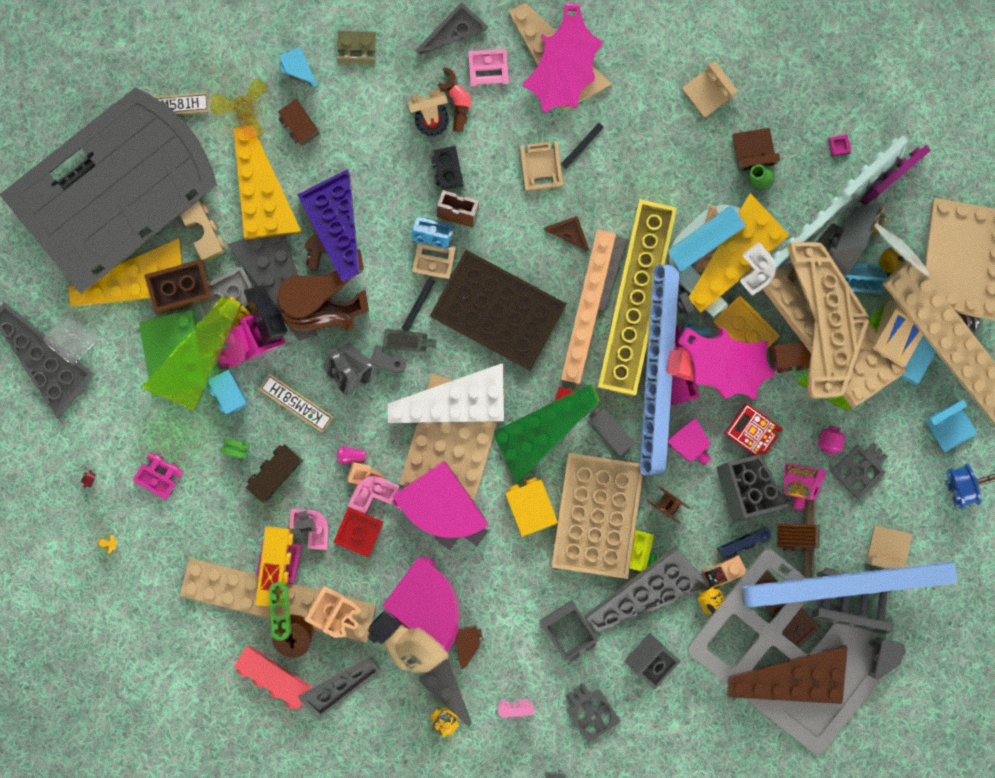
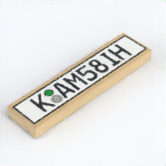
(187, 103)
(296, 403)

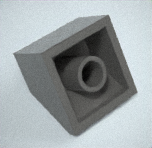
(652, 661)

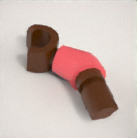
(460, 99)

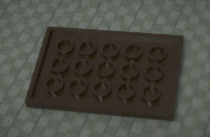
(498, 310)

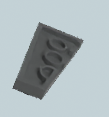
(336, 689)

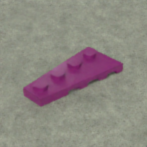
(891, 176)

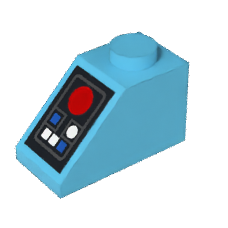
(297, 67)

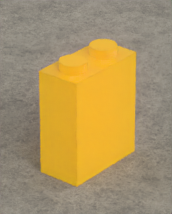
(531, 506)

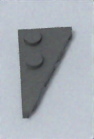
(442, 684)

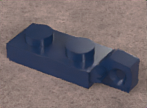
(744, 542)

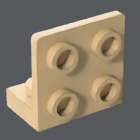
(710, 90)
(888, 548)

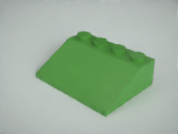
(163, 335)

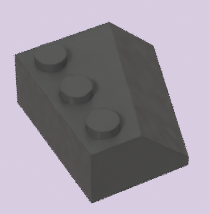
(853, 236)
(750, 488)

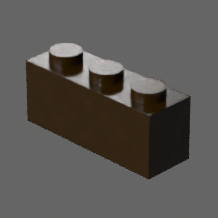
(273, 473)

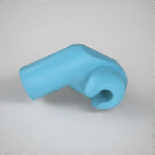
(705, 332)

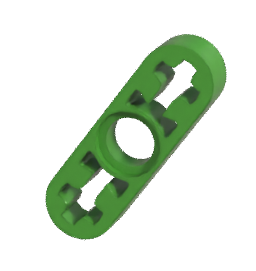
(285, 625)

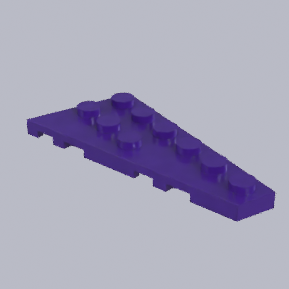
(332, 215)

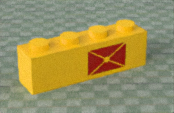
(274, 563)

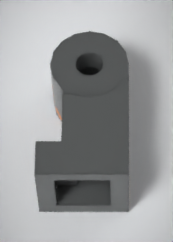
(395, 364)

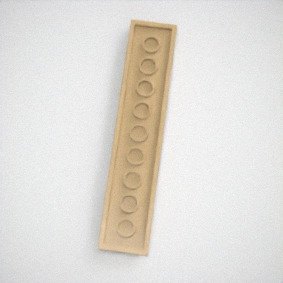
(945, 333)
(238, 591)

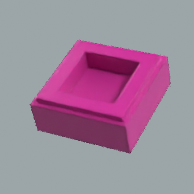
(839, 145)

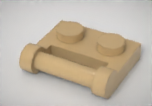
(433, 265)

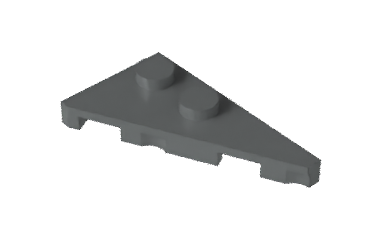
(457, 26)

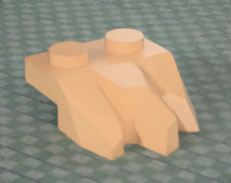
(332, 612)

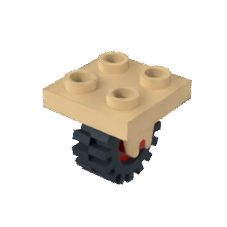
(430, 116)

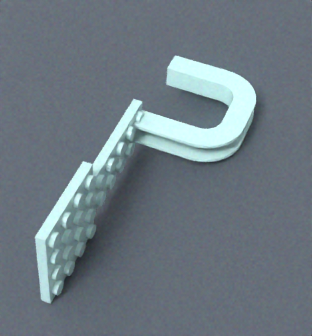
(853, 192)

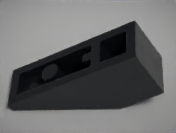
(266, 314)

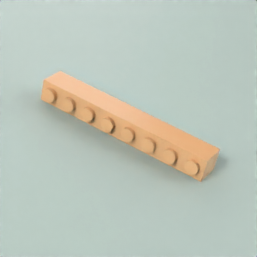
(588, 307)

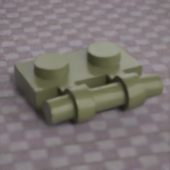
(356, 42)

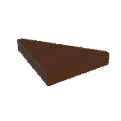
(570, 231)

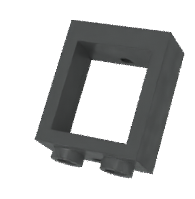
(610, 431)
(556, 615)

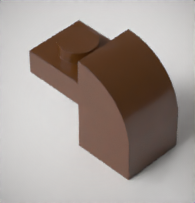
(316, 247)

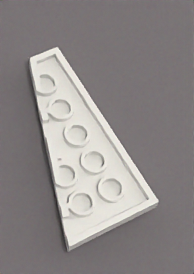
(461, 400)

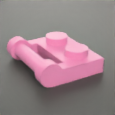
(488, 61)
(521, 708)

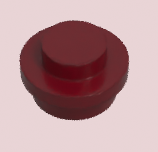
(88, 479)

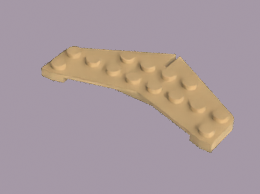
(833, 308)

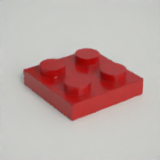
(358, 532)

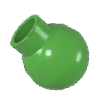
(761, 177)

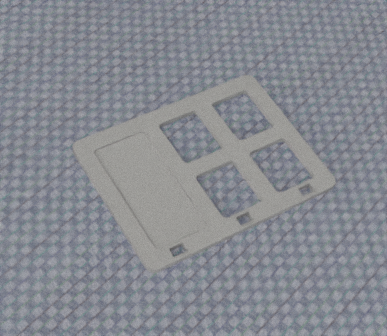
(808, 722)

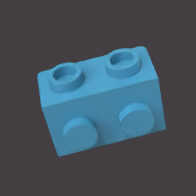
(432, 232)

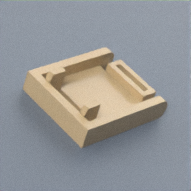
(541, 163)

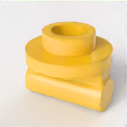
(111, 543)

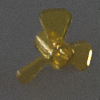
(223, 105)

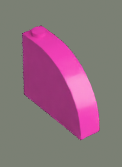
(440, 504)
(426, 602)

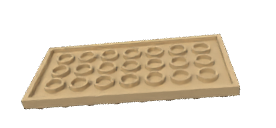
(871, 369)

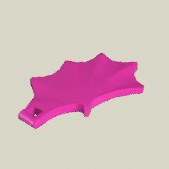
(565, 62)
(727, 363)

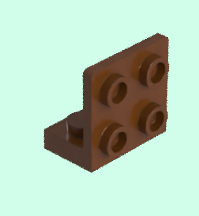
(754, 148)

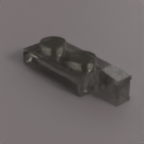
(407, 340)

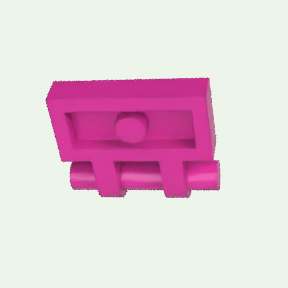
(155, 481)

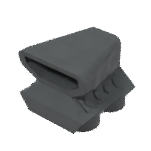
(348, 368)

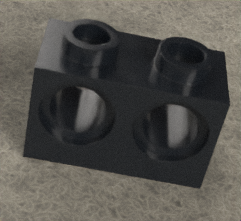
(451, 167)

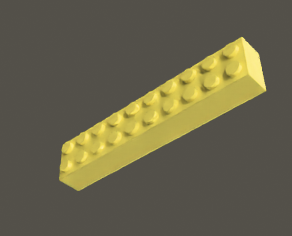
(632, 309)

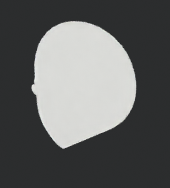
(902, 248)

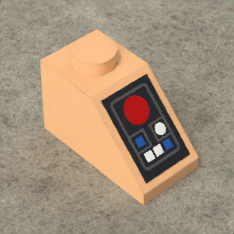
(724, 571)

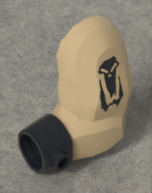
(407, 647)

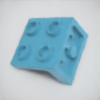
(951, 425)

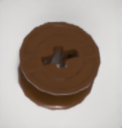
(669, 504)
(299, 639)

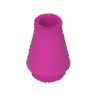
(348, 455)

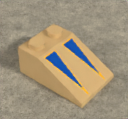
(896, 334)

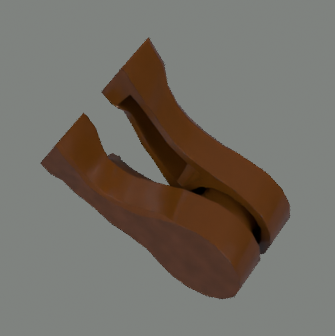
(308, 304)

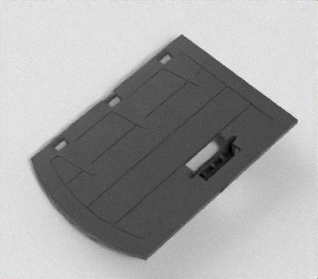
(134, 179)

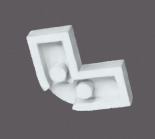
(763, 270)

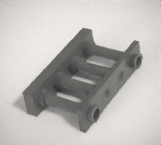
(843, 615)

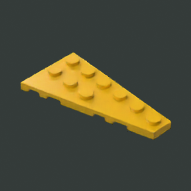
(261, 196)
(728, 262)
(127, 279)

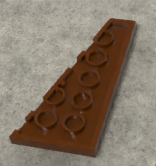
(801, 679)

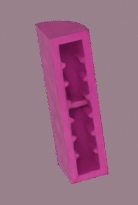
(682, 389)

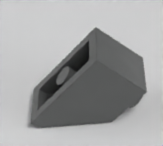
(885, 657)

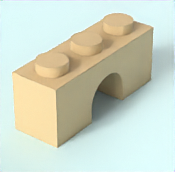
(210, 244)

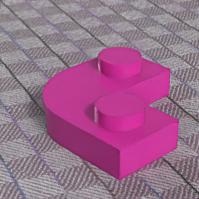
(236, 350)

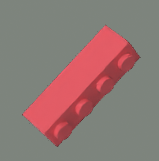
(272, 676)

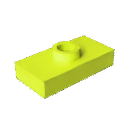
(641, 550)

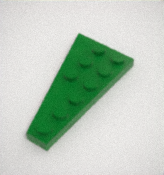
(536, 434)

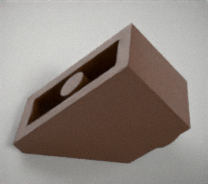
(467, 643)

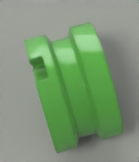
(235, 448)

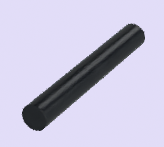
(582, 145)
(418, 304)

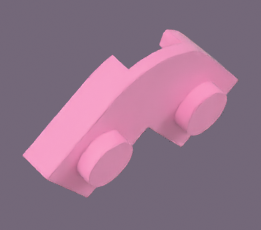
(370, 488)
(316, 539)

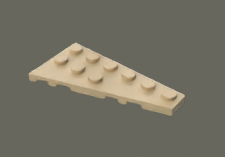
(531, 28)

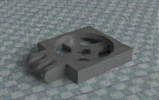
(871, 459)
(582, 699)

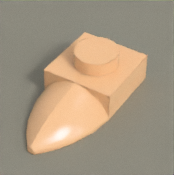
(361, 471)

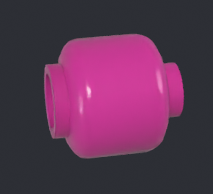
(831, 440)

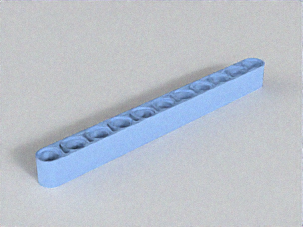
(658, 382)
(849, 584)

